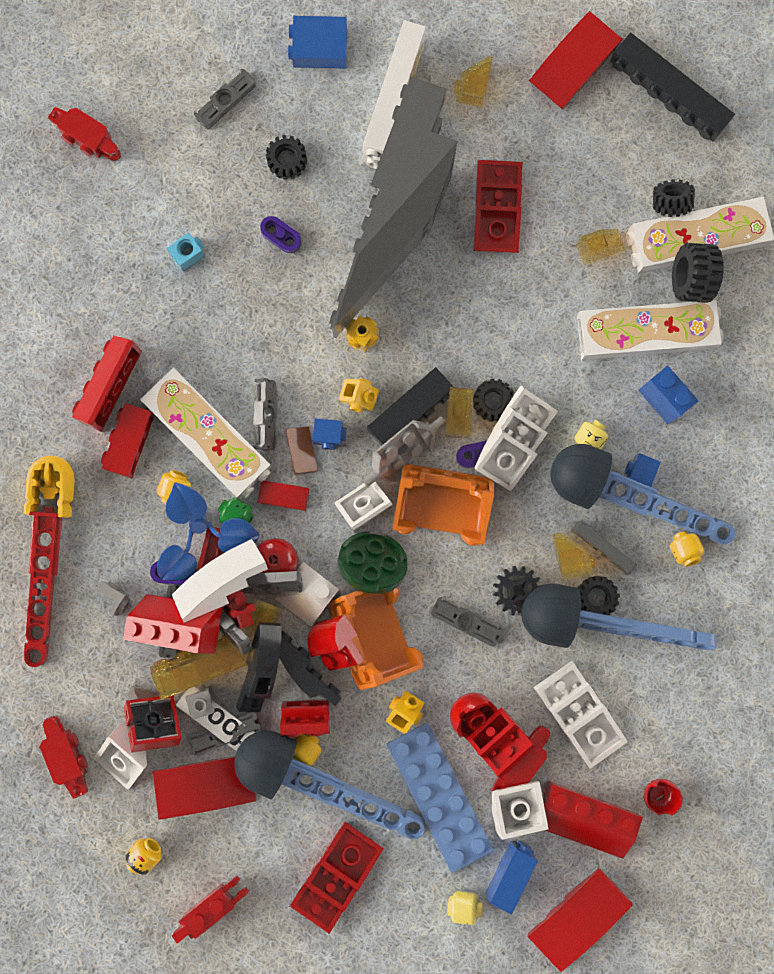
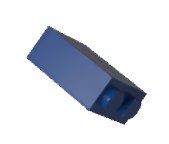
(318, 42)
(668, 395)
(511, 876)

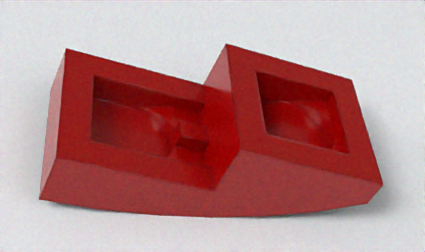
(283, 495)

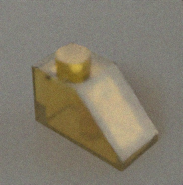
(473, 83)
(600, 245)
(459, 413)
(571, 557)
(265, 613)

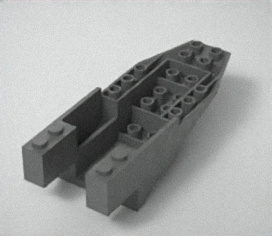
(411, 189)

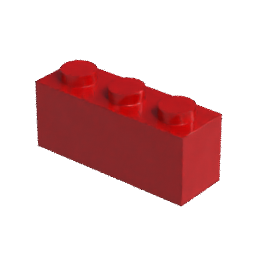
(127, 440)

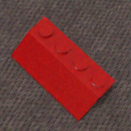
(107, 382)
(159, 623)
(590, 820)

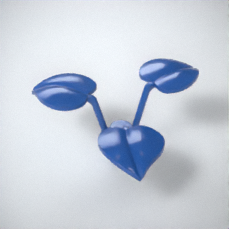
(189, 506)

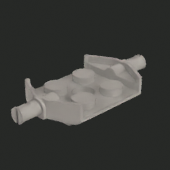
(414, 440)

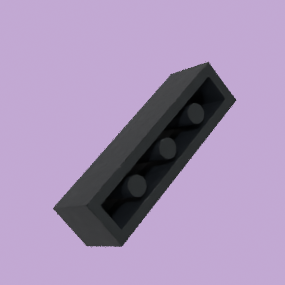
(413, 405)

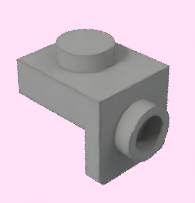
(113, 591)
(200, 703)

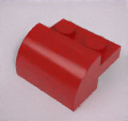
(334, 643)
(305, 718)
(501, 742)

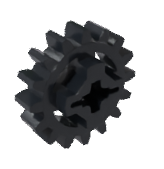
(509, 584)

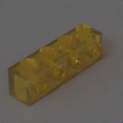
(192, 668)

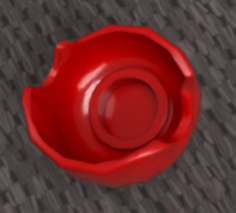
(671, 799)

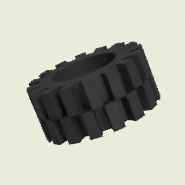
(282, 145)
(673, 198)
(486, 388)
(610, 592)

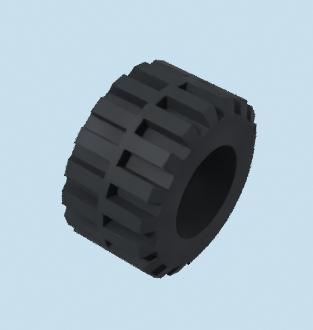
(697, 272)

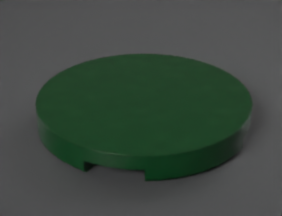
(372, 563)

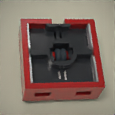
(152, 723)

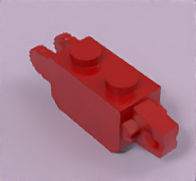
(86, 132)
(63, 757)
(529, 765)
(208, 911)

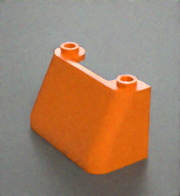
(444, 502)
(377, 638)

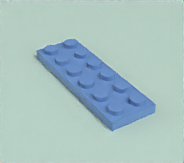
(439, 797)

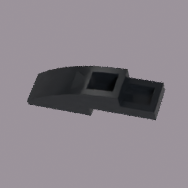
(295, 662)
(262, 667)

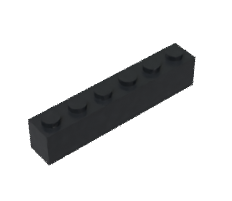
(671, 87)

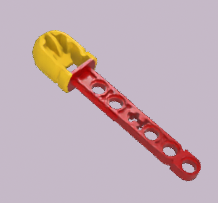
(55, 473)

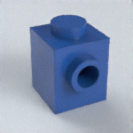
(328, 433)
(642, 469)

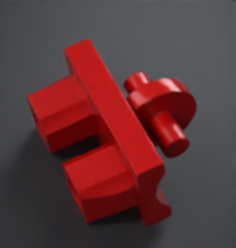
(239, 609)

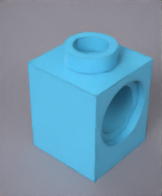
(177, 248)

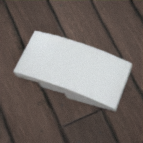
(515, 439)
(217, 579)
(580, 714)

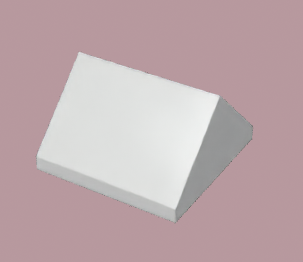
(363, 505)

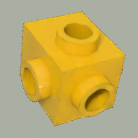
(364, 340)
(359, 394)
(408, 708)

